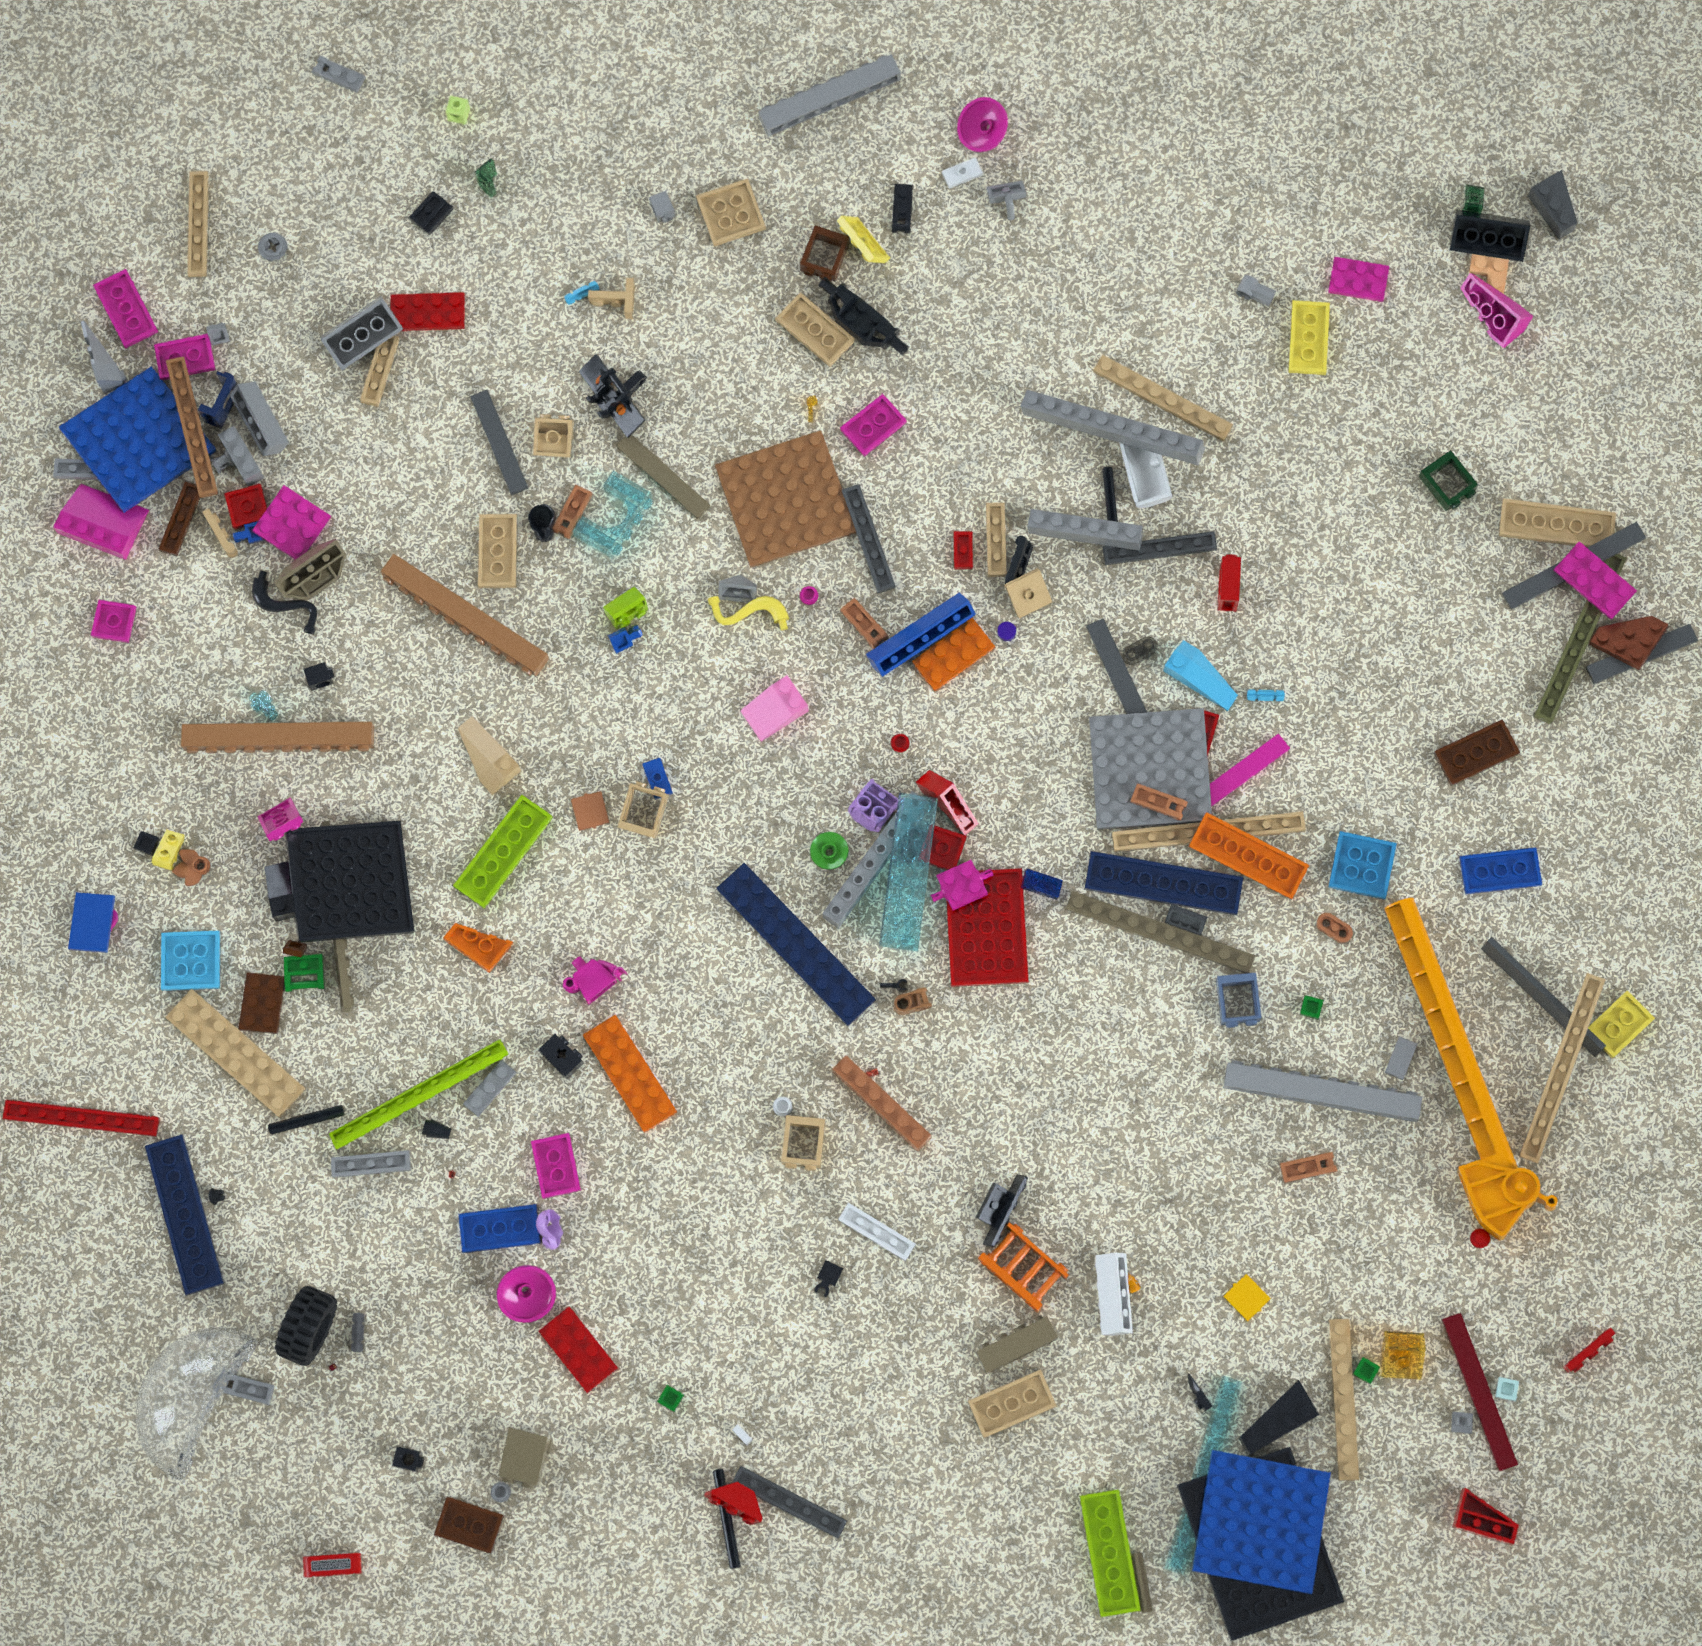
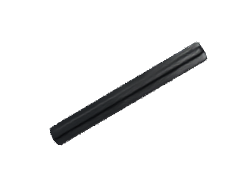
(727, 1524)

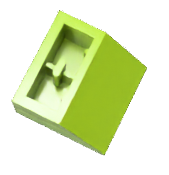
(626, 608)

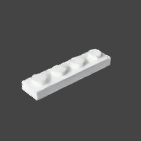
(876, 1232)

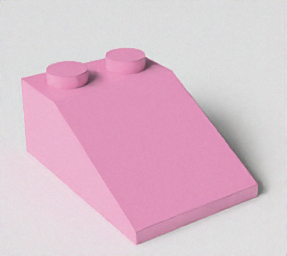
(775, 708)

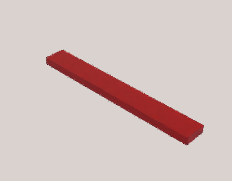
(81, 1118)

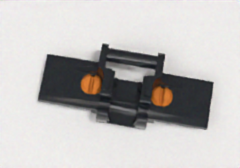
(608, 400)

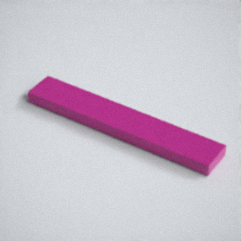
(1247, 768)

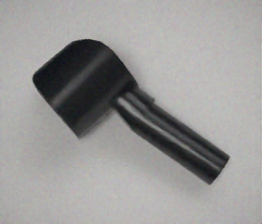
(894, 985)

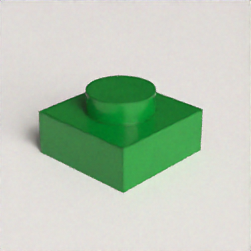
(1311, 1007)
(1366, 1370)
(670, 1398)

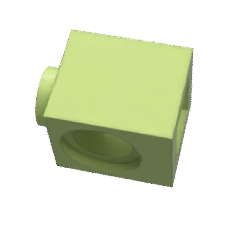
(457, 110)

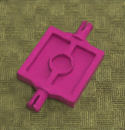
(962, 885)

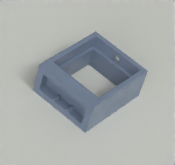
(1234, 980)

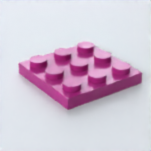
(291, 523)

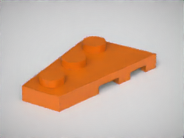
(477, 946)

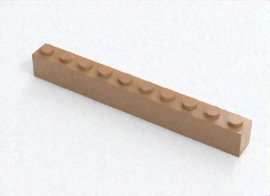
(465, 615)
(277, 737)

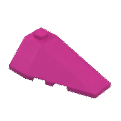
(1500, 313)

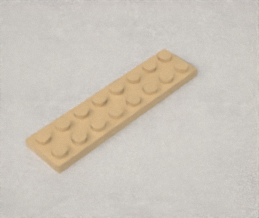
(235, 1053)

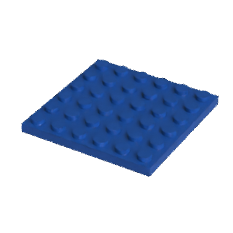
(132, 439)
(1261, 1522)

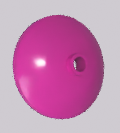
(974, 122)
(529, 1304)

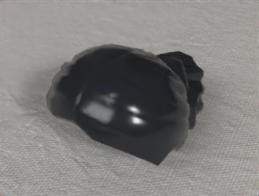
(541, 522)

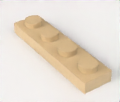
(379, 372)
(996, 539)

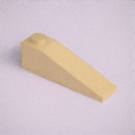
(488, 757)

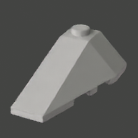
(104, 367)

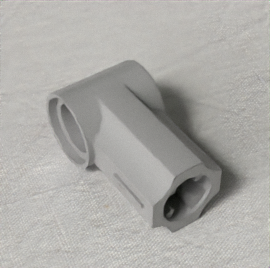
(1252, 289)

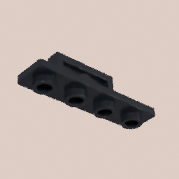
(998, 1207)

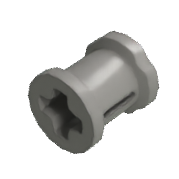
(222, 462)

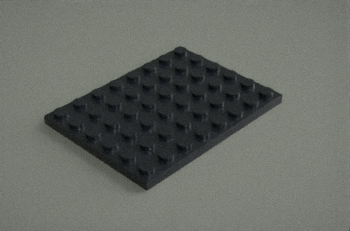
(1252, 1606)

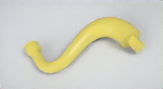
(766, 603)

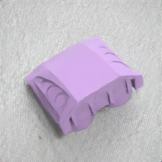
(873, 806)

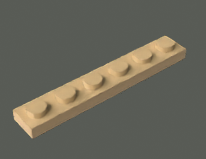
(198, 223)

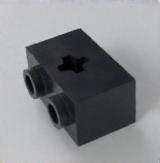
(551, 1051)

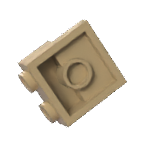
(553, 436)

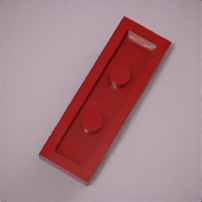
(1590, 1351)

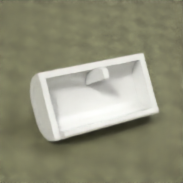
(1146, 476)

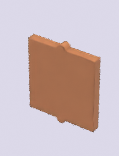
(590, 811)

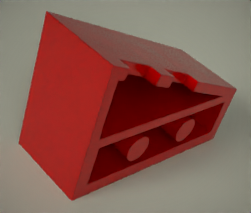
(1481, 1519)

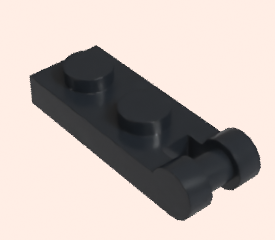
(902, 207)
(1020, 559)

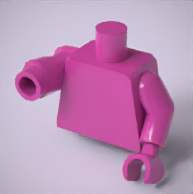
(592, 978)

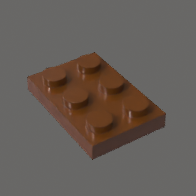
(262, 1003)
(469, 1525)

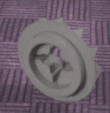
(276, 239)

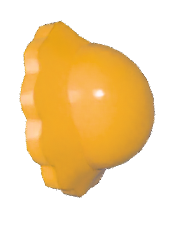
(1133, 1287)

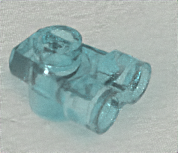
(262, 703)

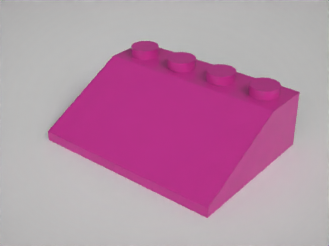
(99, 522)

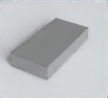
(1400, 1058)

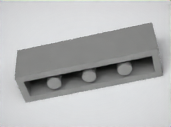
(259, 418)

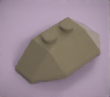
(312, 571)

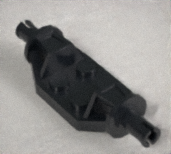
(861, 319)

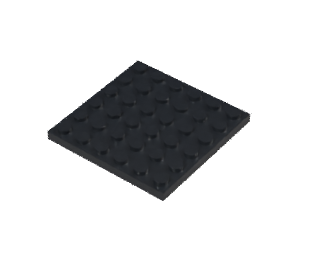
(349, 881)

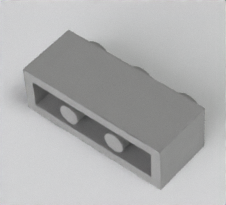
(241, 456)

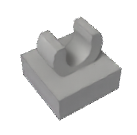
(218, 333)
(1462, 1422)

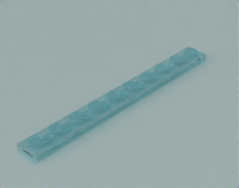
(1213, 1440)

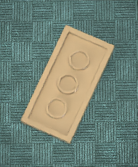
(815, 329)
(497, 551)
(1012, 1403)

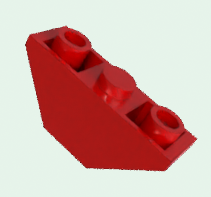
(738, 1501)

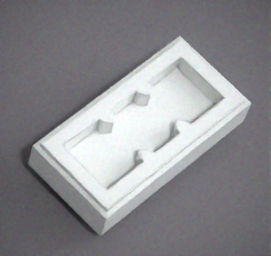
(962, 173)

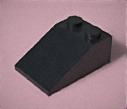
(280, 891)

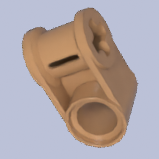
(913, 1001)

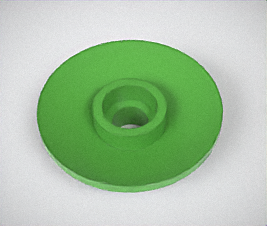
(827, 841)

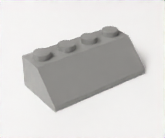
(361, 333)

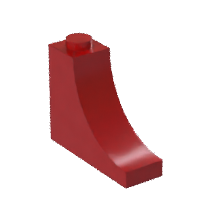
(948, 801)

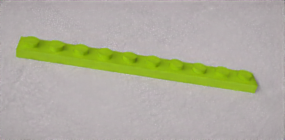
(418, 1094)

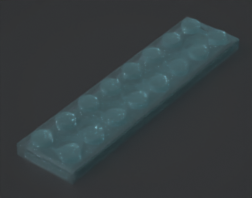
(908, 872)

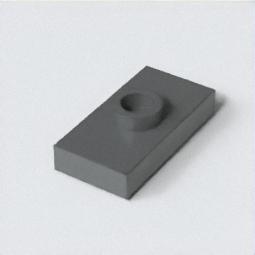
(1186, 919)

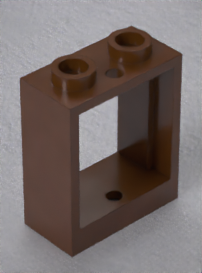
(829, 237)

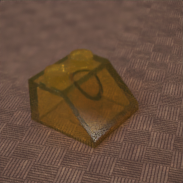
(1403, 1355)

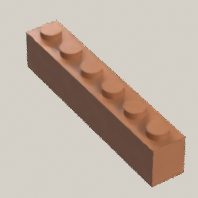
(881, 1103)

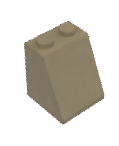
(524, 1457)

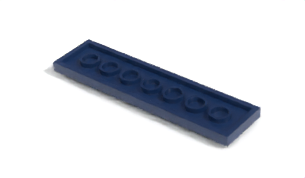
(1164, 883)
(184, 1215)

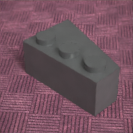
(1554, 204)

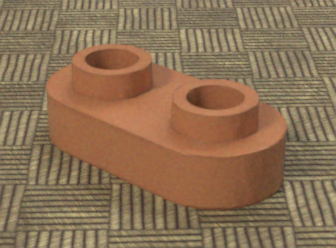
(1335, 926)

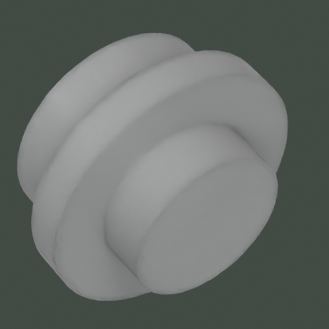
(500, 1492)

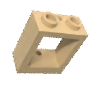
(623, 824)
(806, 1122)

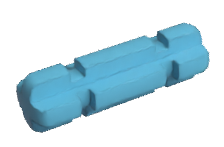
(581, 293)
(1265, 695)

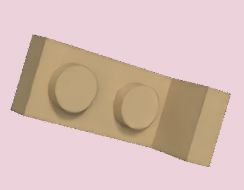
(615, 298)

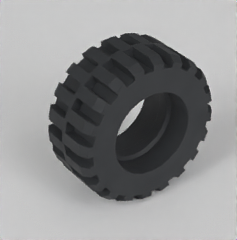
(306, 1325)

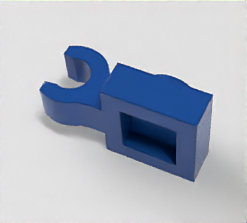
(247, 534)
(623, 639)

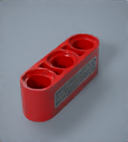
(332, 1565)

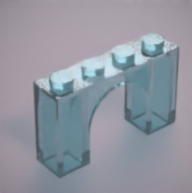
(610, 540)

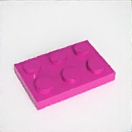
(1358, 279)
(195, 349)
(873, 425)
(555, 1166)

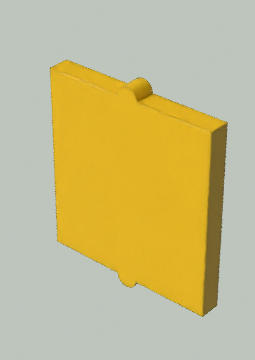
(1246, 1297)

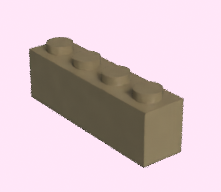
(1017, 1344)

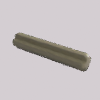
(1141, 1582)

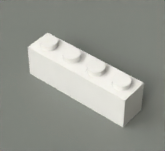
(1113, 1294)

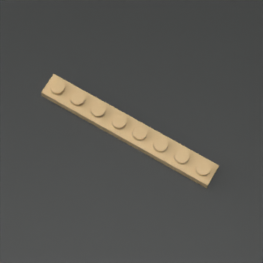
(1163, 398)
(1343, 1399)

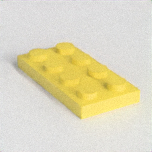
(1309, 337)

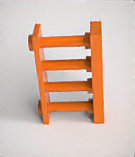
(1019, 1286)

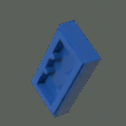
(657, 776)

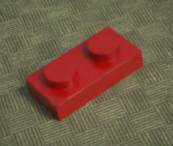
(963, 550)

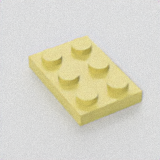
(863, 239)
(1621, 1023)

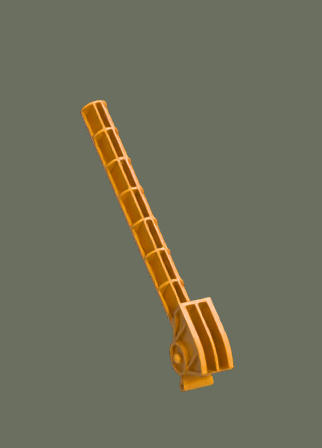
(1493, 1184)

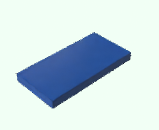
(1500, 870)
(499, 1228)

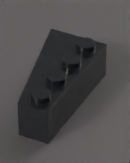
(1284, 1416)

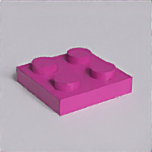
(113, 621)

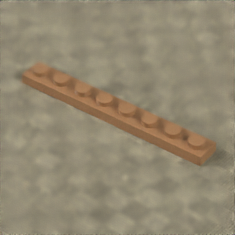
(191, 427)

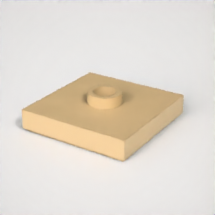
(1028, 593)

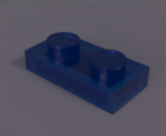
(1041, 884)

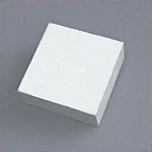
(742, 1434)

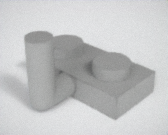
(1007, 193)

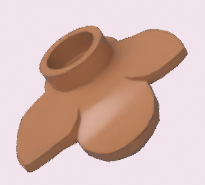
(189, 867)

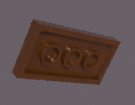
(1476, 752)

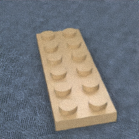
(1554, 523)

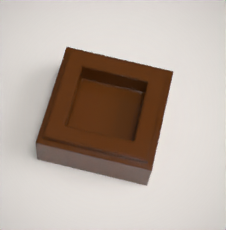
(294, 948)

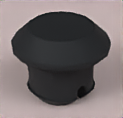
(216, 1196)

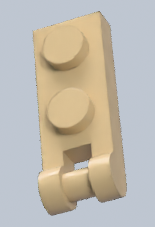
(221, 534)

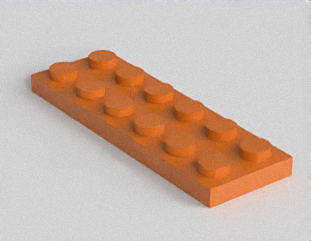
(1248, 855)
(629, 1073)

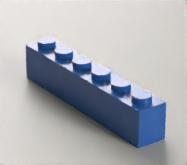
(920, 634)

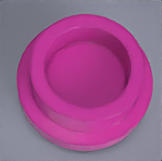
(808, 595)

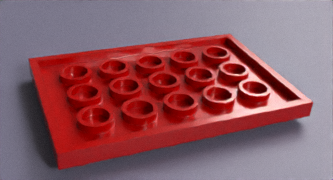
(990, 934)

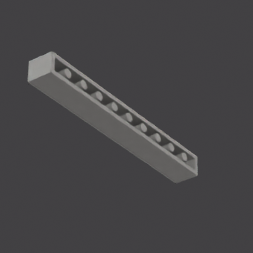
(1113, 427)
(1322, 1092)

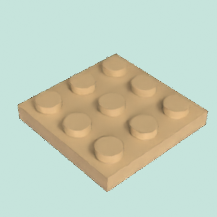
(730, 212)

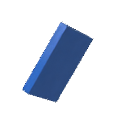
(91, 922)

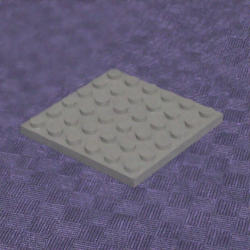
(1153, 750)

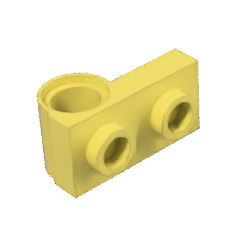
(168, 849)

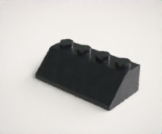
(1489, 235)

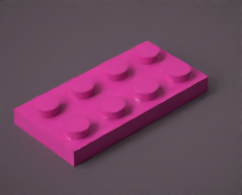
(125, 308)
(1595, 580)
(280, 819)

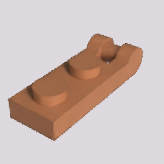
(572, 511)
(863, 623)
(1158, 801)
(1307, 1167)

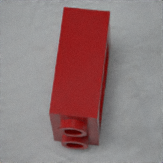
(1229, 583)

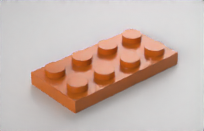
(953, 654)

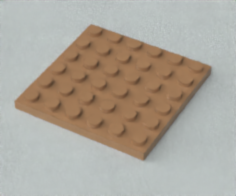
(785, 498)

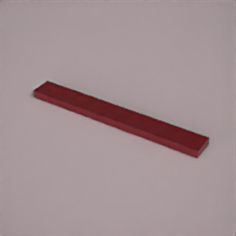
(1479, 1392)

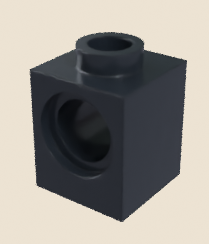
(319, 676)
(400, 1455)

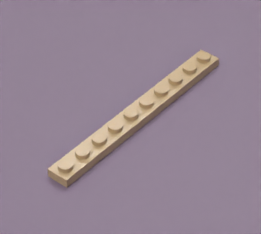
(1183, 833)
(1562, 1068)

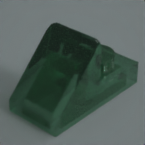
(1473, 198)

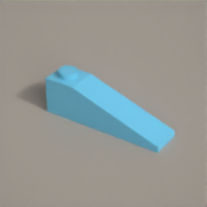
(1195, 671)

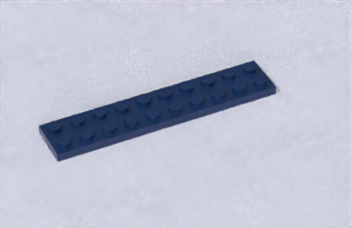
(796, 944)

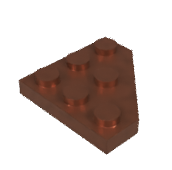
(1630, 640)

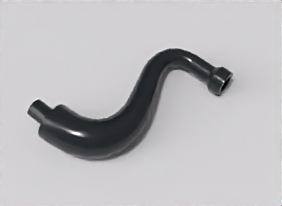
(262, 599)

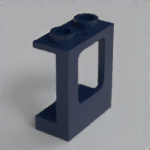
(217, 414)

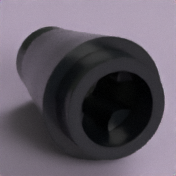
(434, 1129)

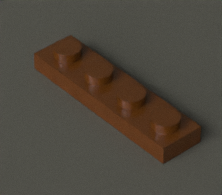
(180, 520)

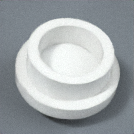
(782, 1106)

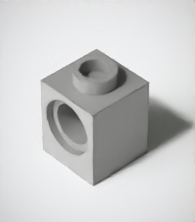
(662, 207)

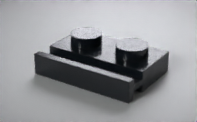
(431, 213)

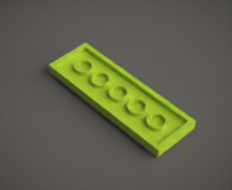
(502, 851)
(1109, 1553)

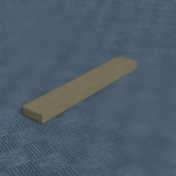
(663, 476)

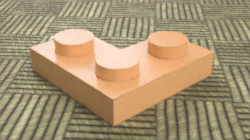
(1492, 267)

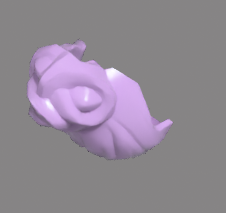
(552, 1233)

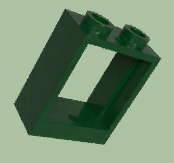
(1426, 477)

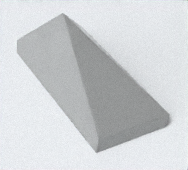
(737, 589)

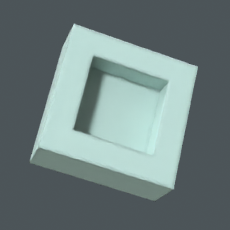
(1507, 1389)

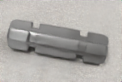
(357, 1332)

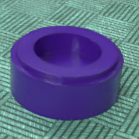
(1006, 631)

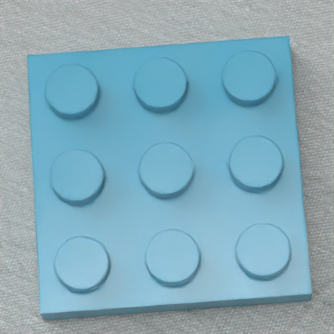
(190, 960)

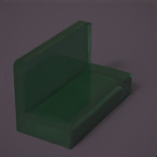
(485, 177)

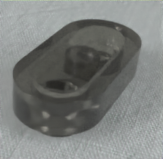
(1140, 651)

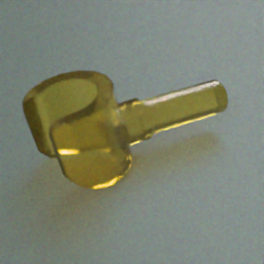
(811, 401)

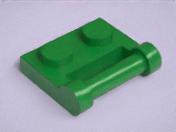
(304, 966)

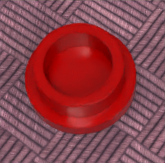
(900, 743)
(1480, 1238)

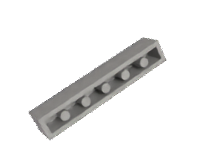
(1085, 529)

